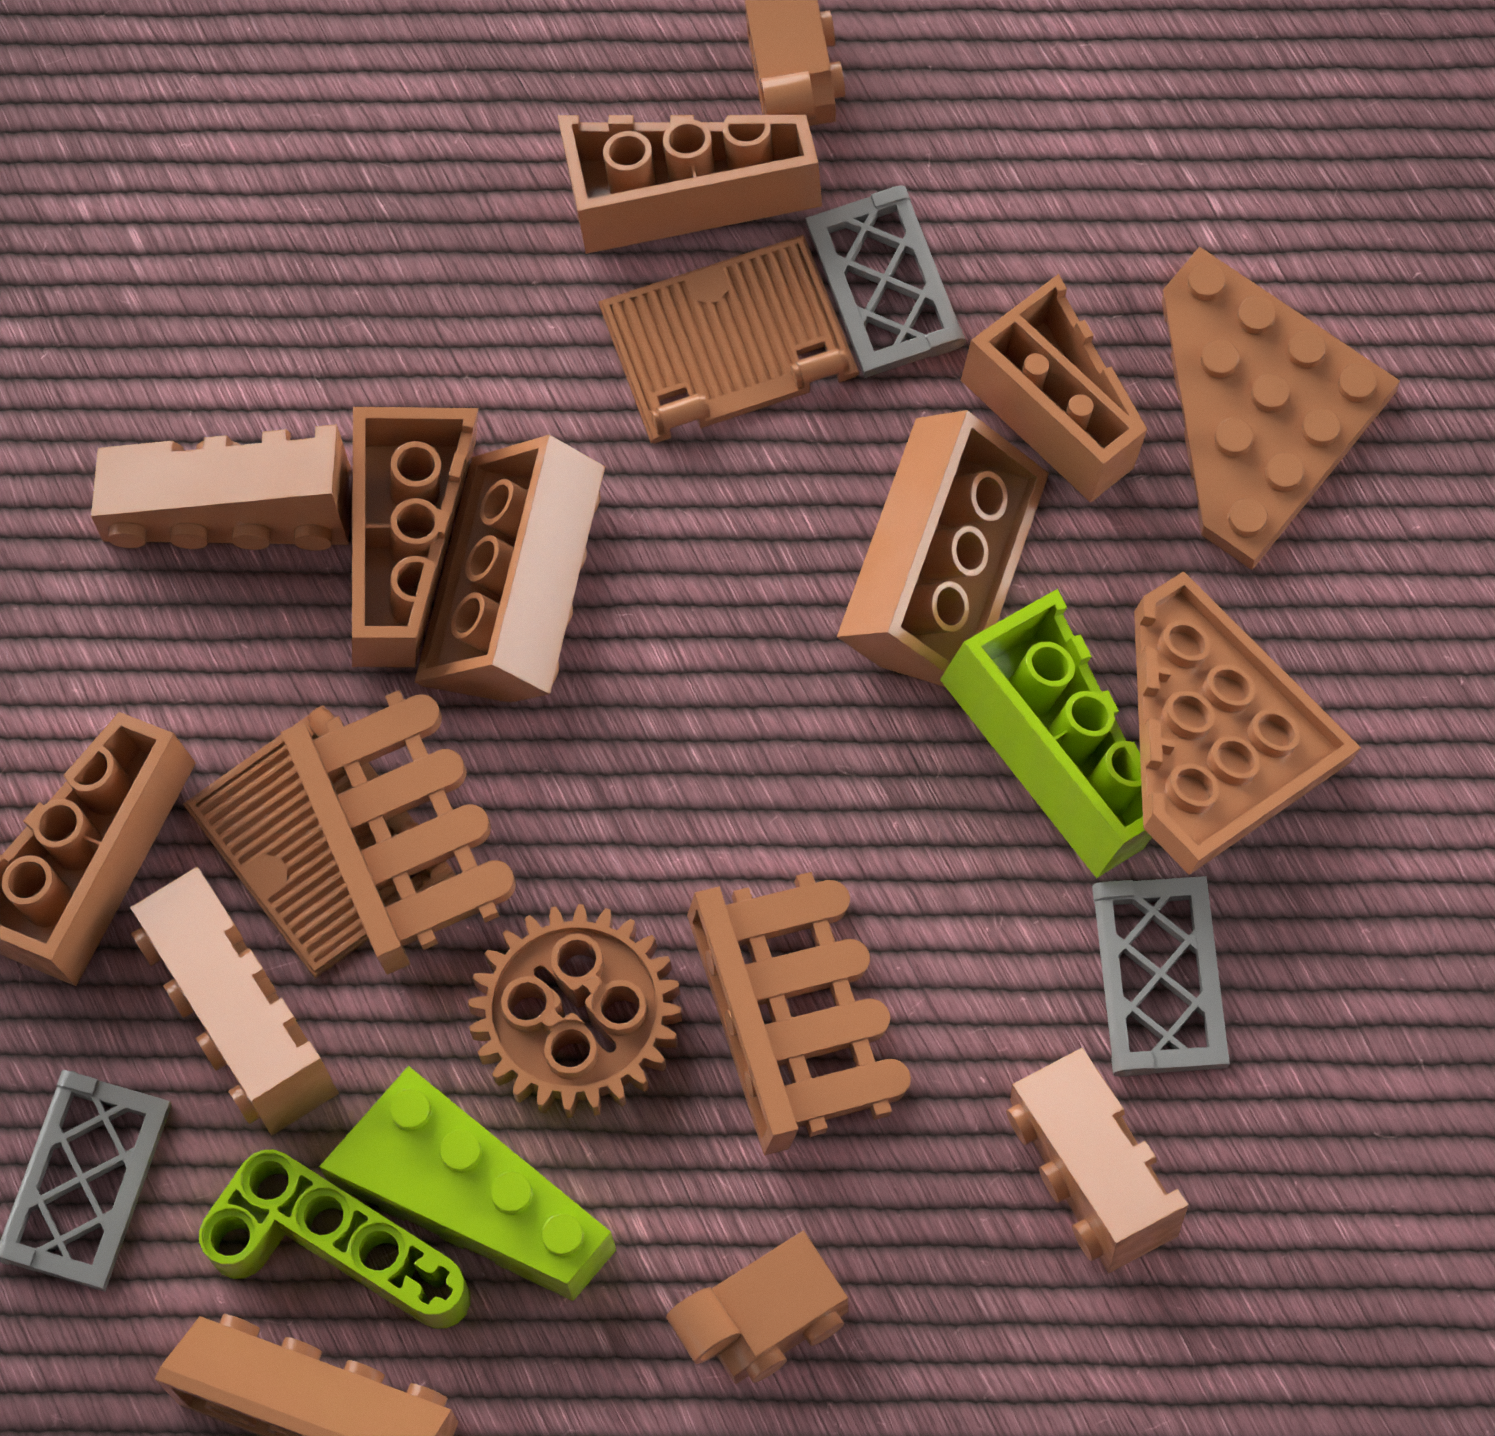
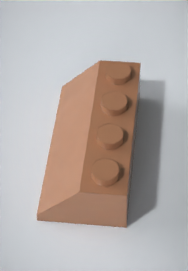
(942, 546)
(511, 571)
(289, 1391)

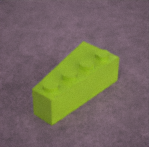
(1055, 729)
(453, 1177)

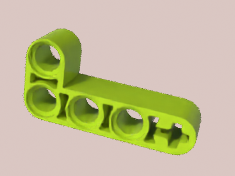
(344, 1248)

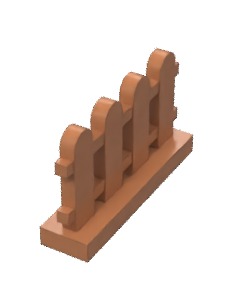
(411, 851)
(790, 1040)

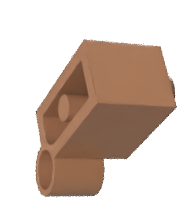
(792, 59)
(762, 1311)

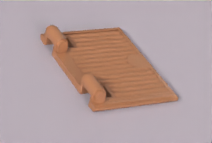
(727, 337)
(280, 854)

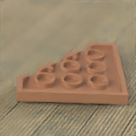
(1261, 402)
(1219, 727)

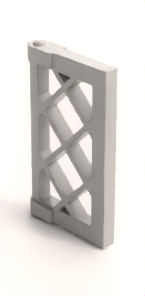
(856, 318)
(1200, 942)
(114, 1222)

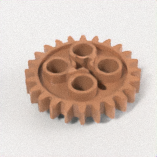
(530, 1046)

